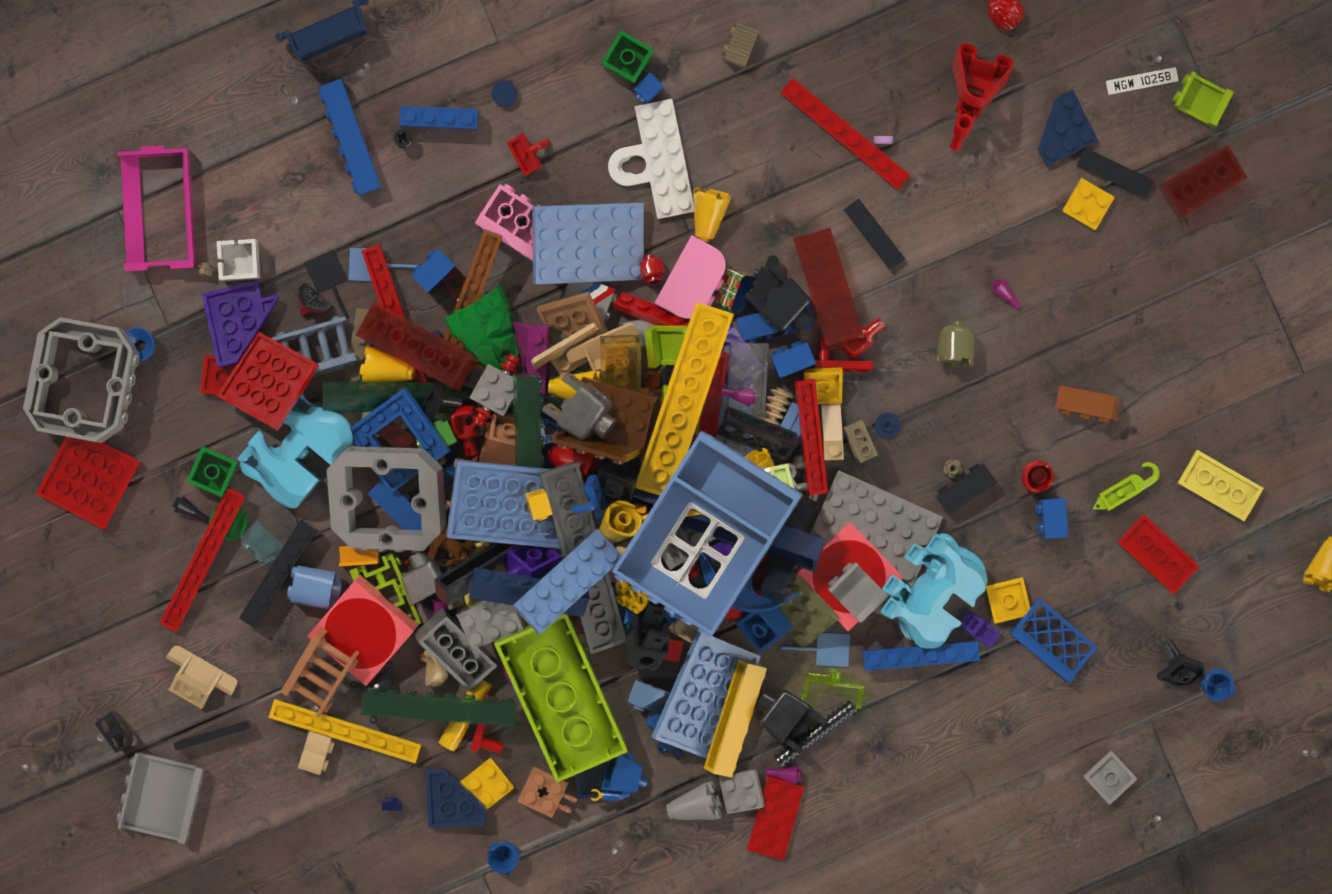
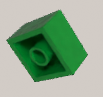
(627, 57)
(213, 471)

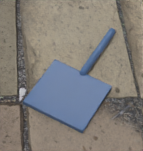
(358, 269)
(831, 649)

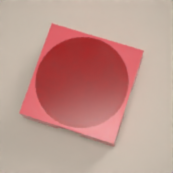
(846, 547)
(367, 624)

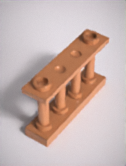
(302, 670)

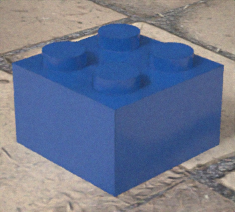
(433, 271)
(793, 359)
(1052, 518)
(764, 628)

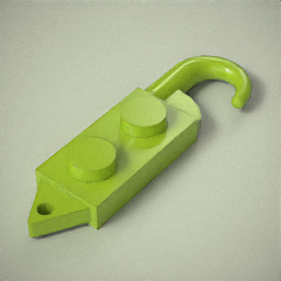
(1126, 489)

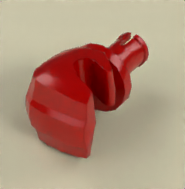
(858, 348)
(464, 429)

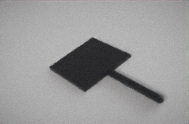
(326, 273)

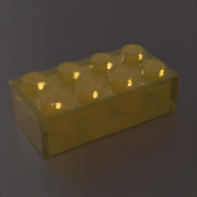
(621, 361)

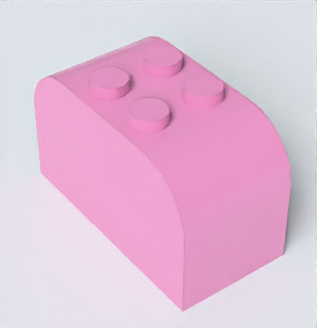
(692, 279)

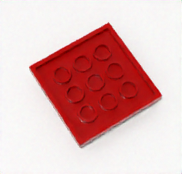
(267, 380)
(88, 479)

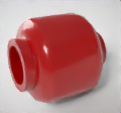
(652, 270)

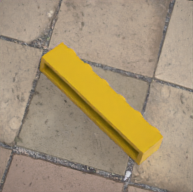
(735, 718)

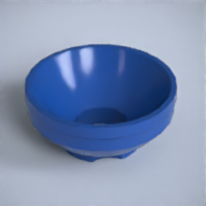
(137, 334)

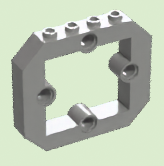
(117, 402)
(343, 510)

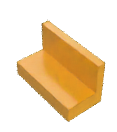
(352, 556)

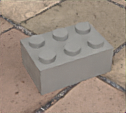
(489, 622)

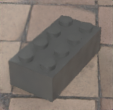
(450, 647)

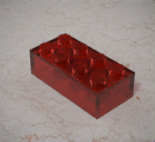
(1203, 181)

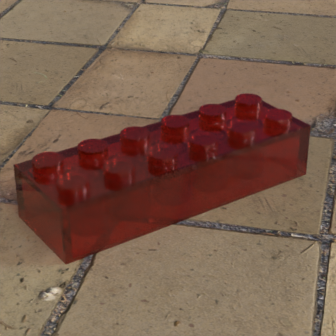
(828, 289)
(416, 346)

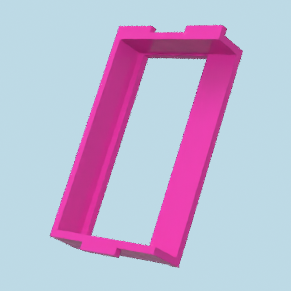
(133, 208)

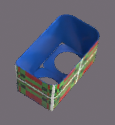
(733, 289)

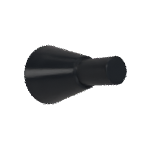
(185, 507)

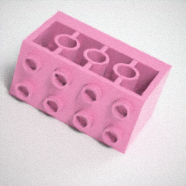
(513, 235)

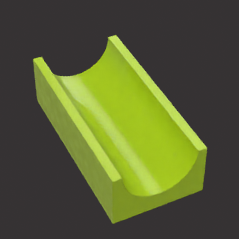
(561, 698)

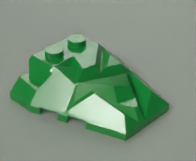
(486, 328)

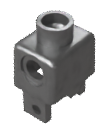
(583, 413)
(420, 583)

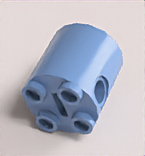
(314, 587)

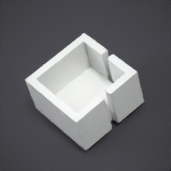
(240, 260)

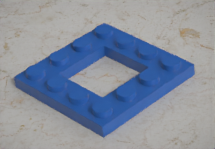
(401, 405)

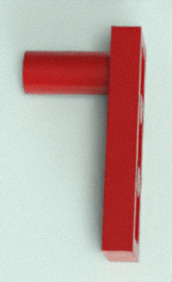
(847, 366)
(483, 742)

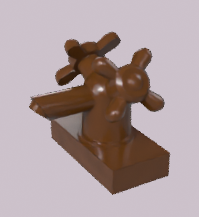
(452, 547)

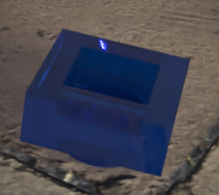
(392, 804)

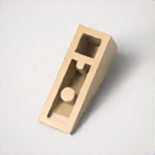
(832, 432)

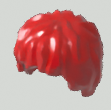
(1005, 13)
(1037, 476)

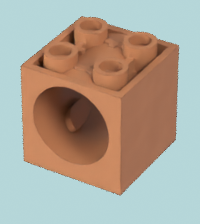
(499, 440)

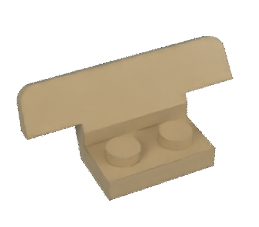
(591, 347)
(557, 353)
(197, 677)

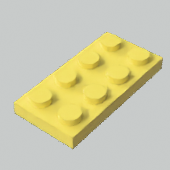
(1220, 485)

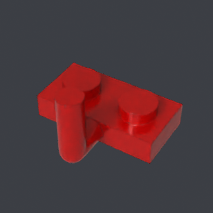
(525, 153)

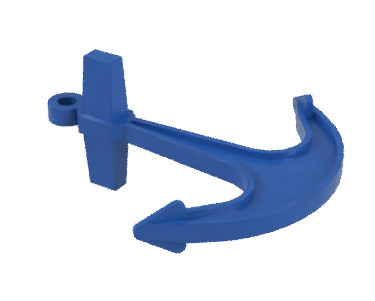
(748, 599)

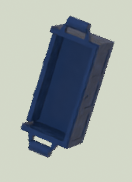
(327, 33)

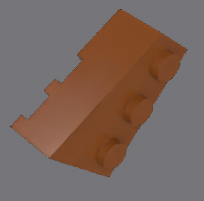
(1088, 404)

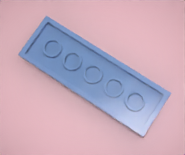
(567, 581)

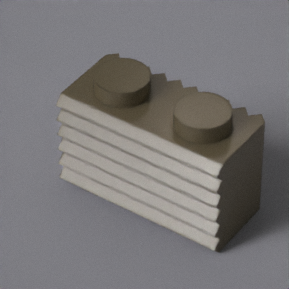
(740, 45)

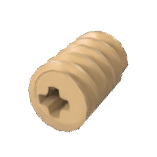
(777, 405)

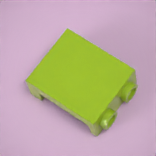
(1201, 99)
(663, 344)

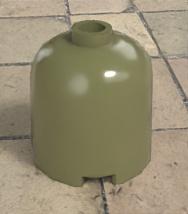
(956, 345)

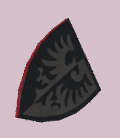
(312, 301)

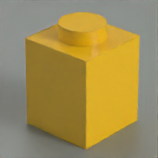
(538, 504)

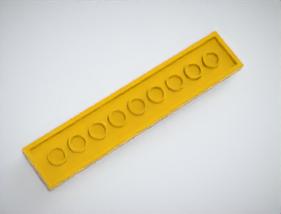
(684, 396)

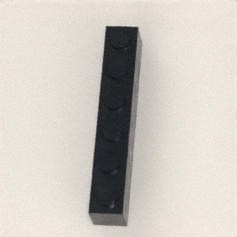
(278, 574)
(455, 582)

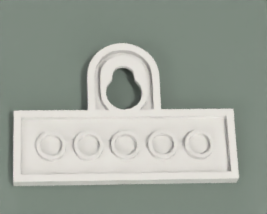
(663, 158)

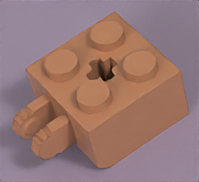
(548, 802)

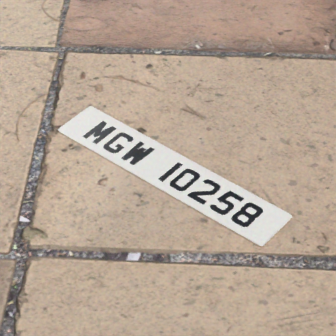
(1142, 81)

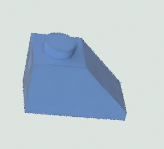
(647, 696)

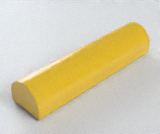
(456, 730)

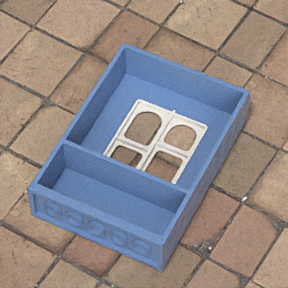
(733, 496)

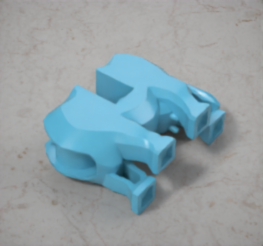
(280, 467)
(947, 573)

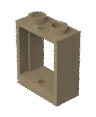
(861, 449)

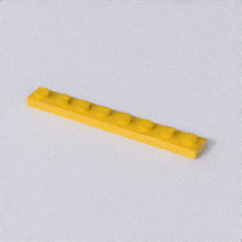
(345, 731)

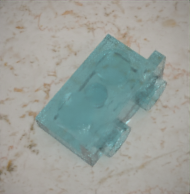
(261, 542)

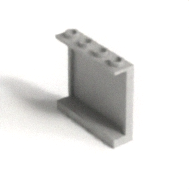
(160, 797)

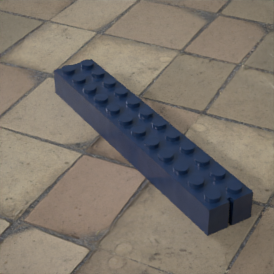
(789, 543)

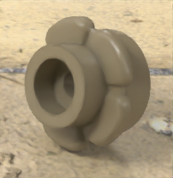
(205, 269)
(947, 468)

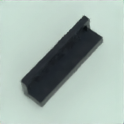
(760, 430)

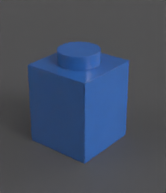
(648, 88)

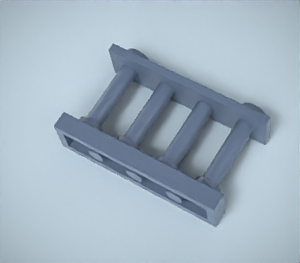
(328, 363)

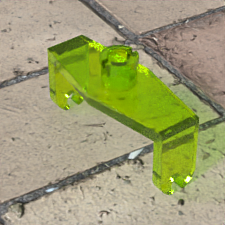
(834, 680)

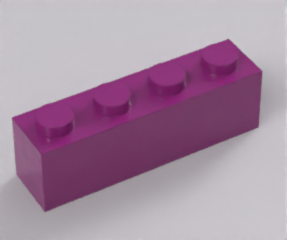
(532, 341)

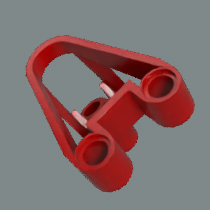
(980, 76)

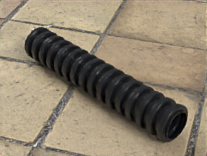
(817, 733)

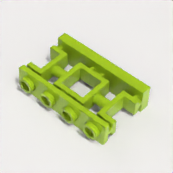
(400, 590)

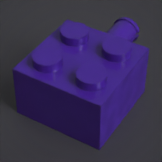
(532, 560)

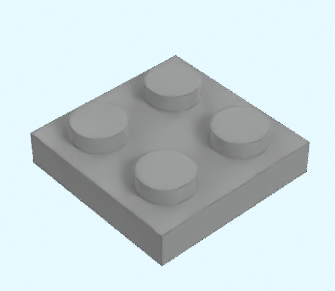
(1110, 777)
(742, 791)

